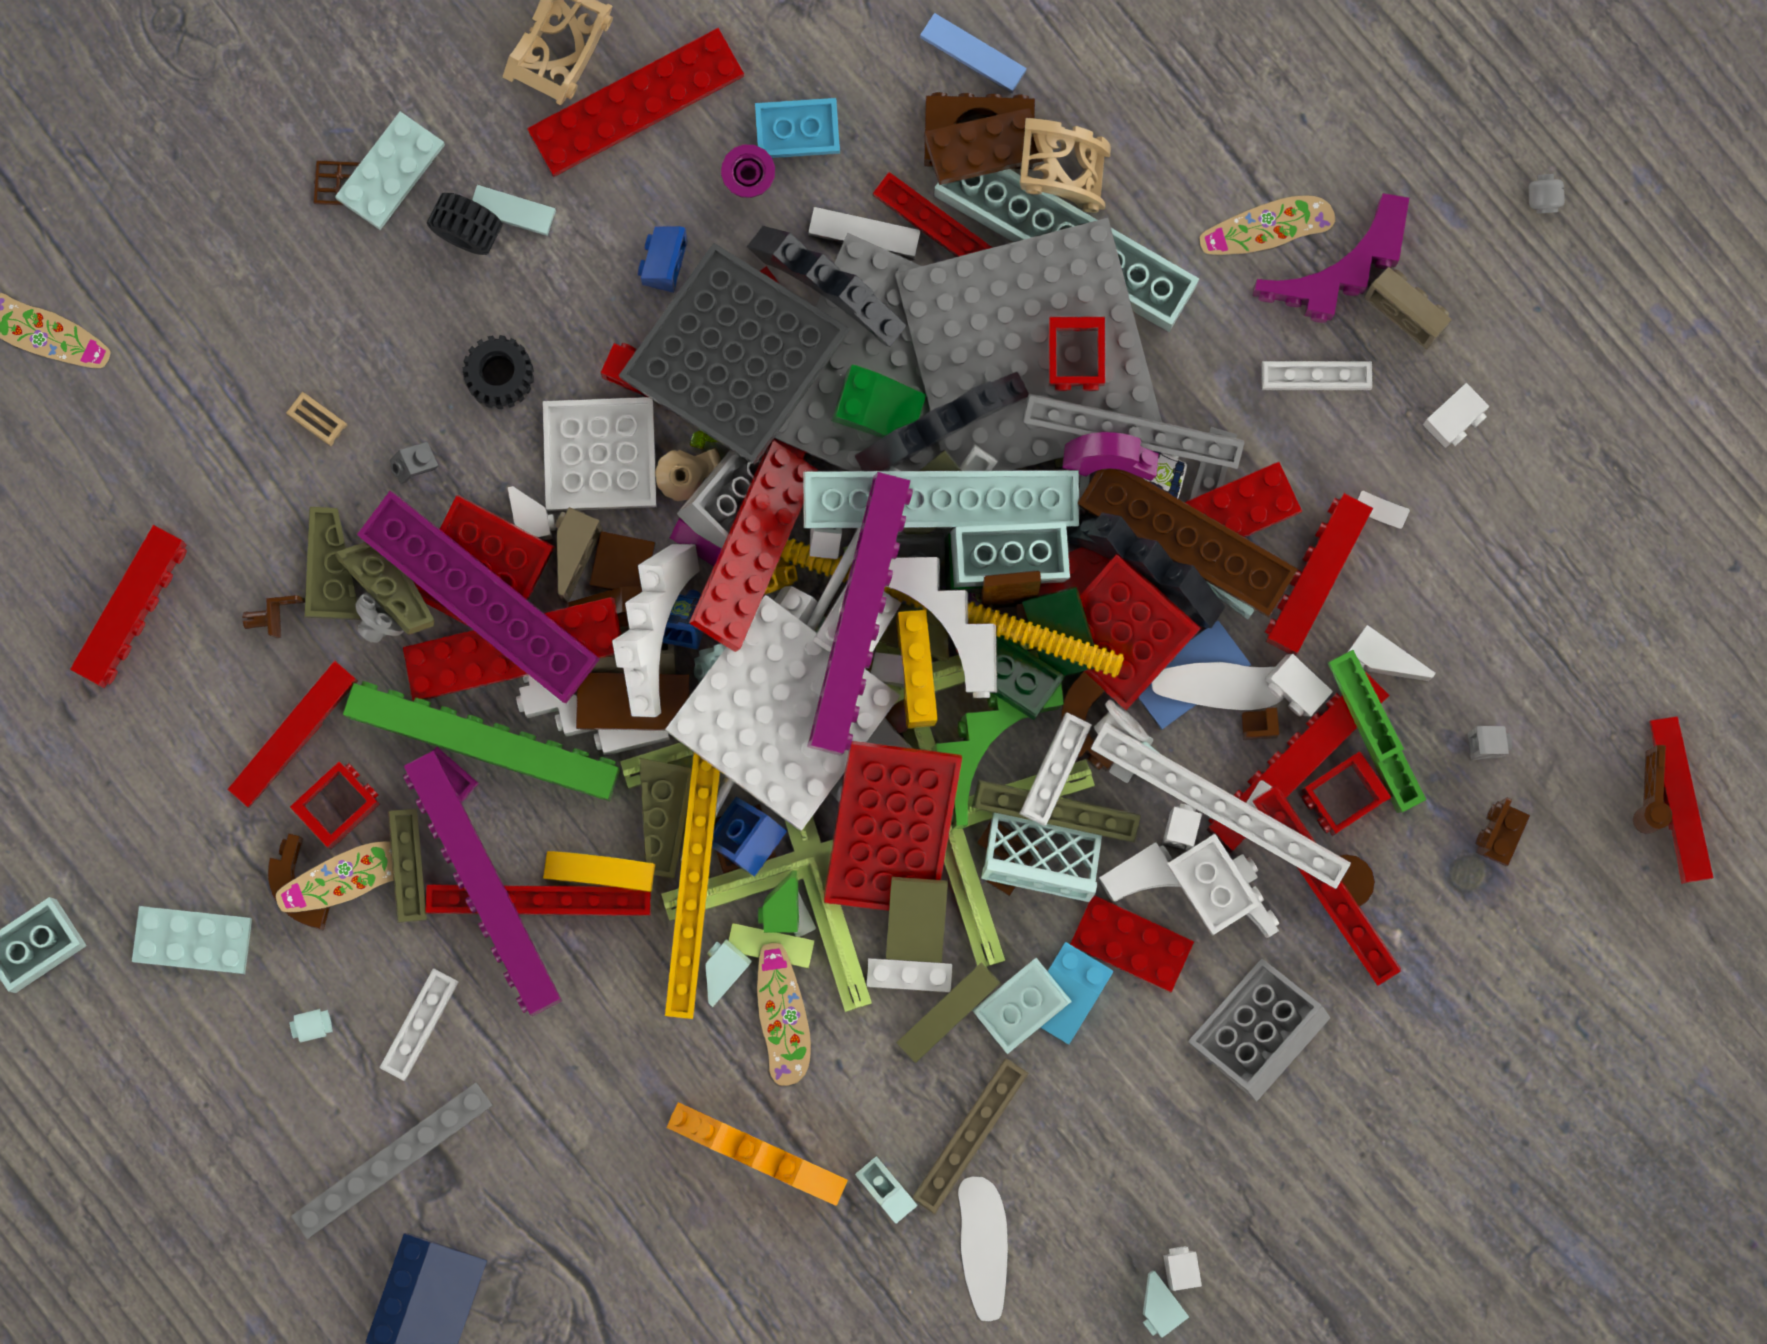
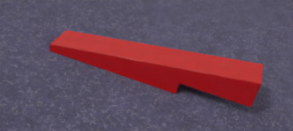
(293, 734)
(1680, 797)

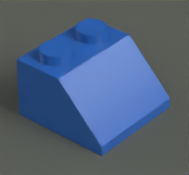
(664, 257)
(746, 836)

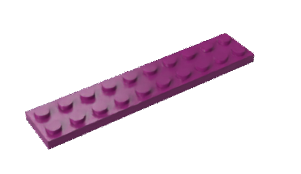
(478, 597)

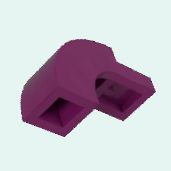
(1112, 451)

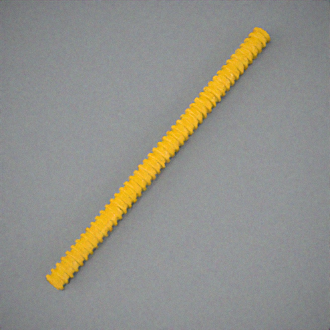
(1005, 626)

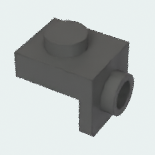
(413, 462)

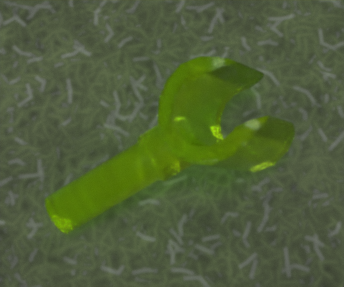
(699, 438)

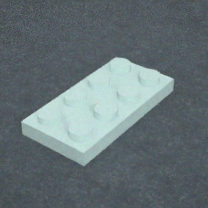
(390, 170)
(192, 940)

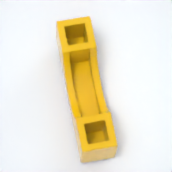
(917, 669)

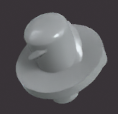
(375, 620)

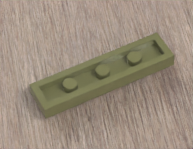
(407, 865)

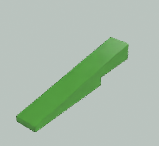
(1376, 732)

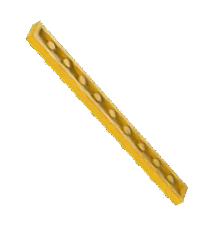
(692, 889)

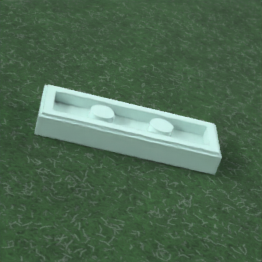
(516, 210)

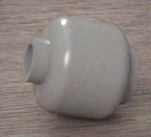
(1546, 194)

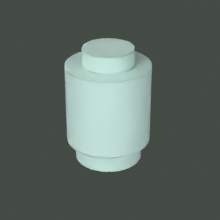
(311, 1025)

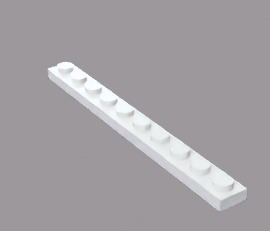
(1220, 805)

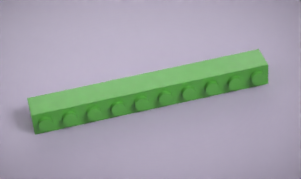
(481, 741)

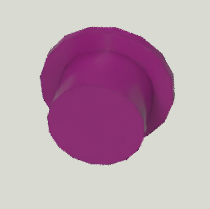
(748, 171)

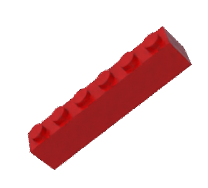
(1318, 574)
(128, 607)

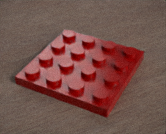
(497, 544)
(1133, 620)

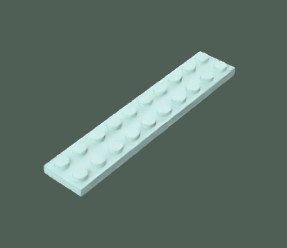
(947, 498)

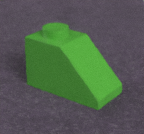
(781, 906)

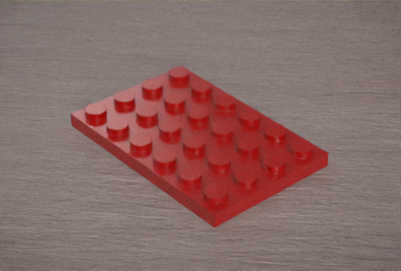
(890, 821)

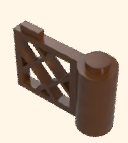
(1654, 813)

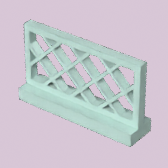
(1042, 879)

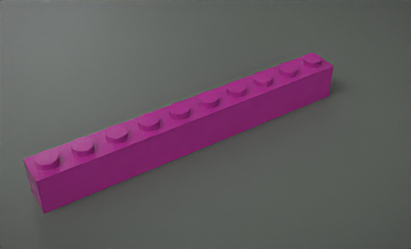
(859, 614)
(482, 883)

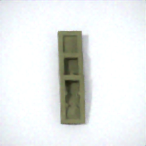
(948, 1012)

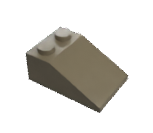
(575, 543)

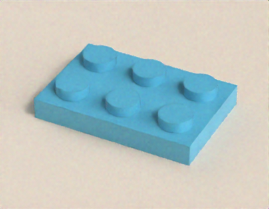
(798, 127)

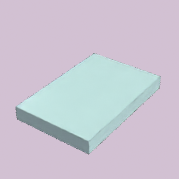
(1021, 1005)

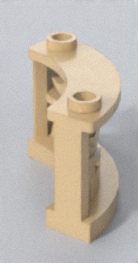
(523, 59)
(1085, 189)

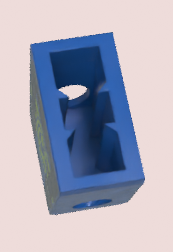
(678, 629)

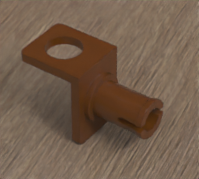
(271, 616)

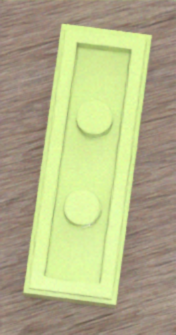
(751, 940)

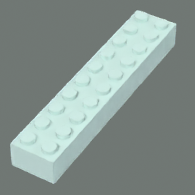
(996, 200)

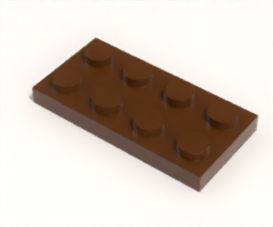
(979, 146)

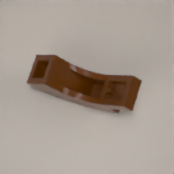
(1077, 703)
(283, 871)

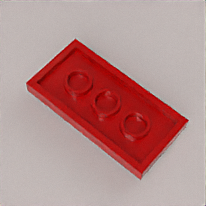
(1132, 943)

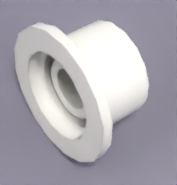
(1122, 721)

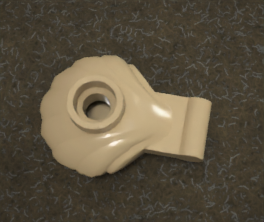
(682, 473)

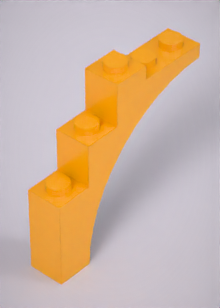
(757, 1154)

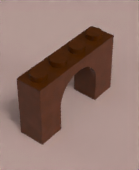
(951, 110)

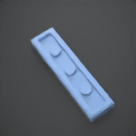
(973, 52)

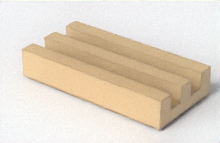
(335, 433)

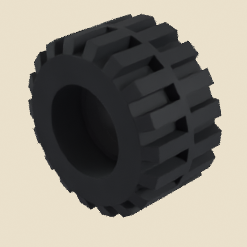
(464, 223)
(488, 352)

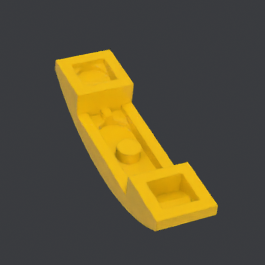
(599, 870)

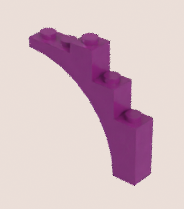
(1351, 274)

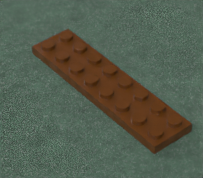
(1191, 538)

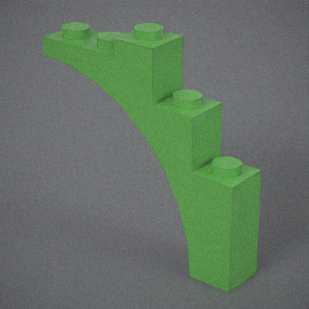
(978, 732)

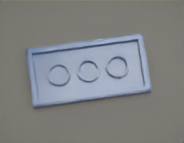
(1207, 647)

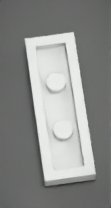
(909, 975)

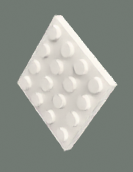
(599, 454)

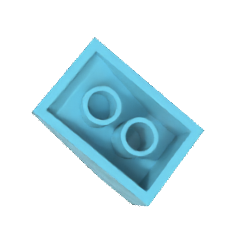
(1082, 982)

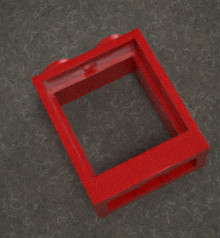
(1088, 383)
(1367, 777)
(328, 839)

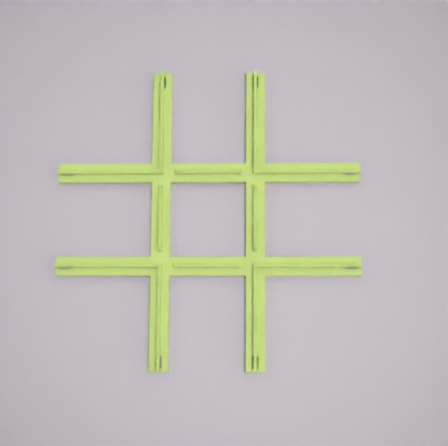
(813, 857)

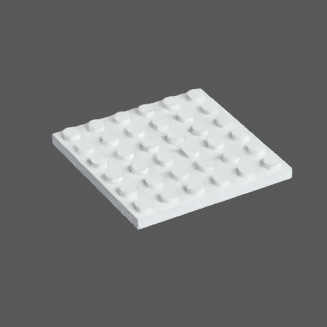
(759, 710)

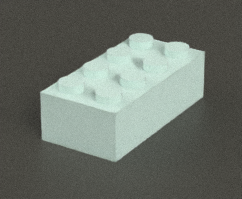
(1009, 549)

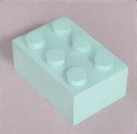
(36, 944)

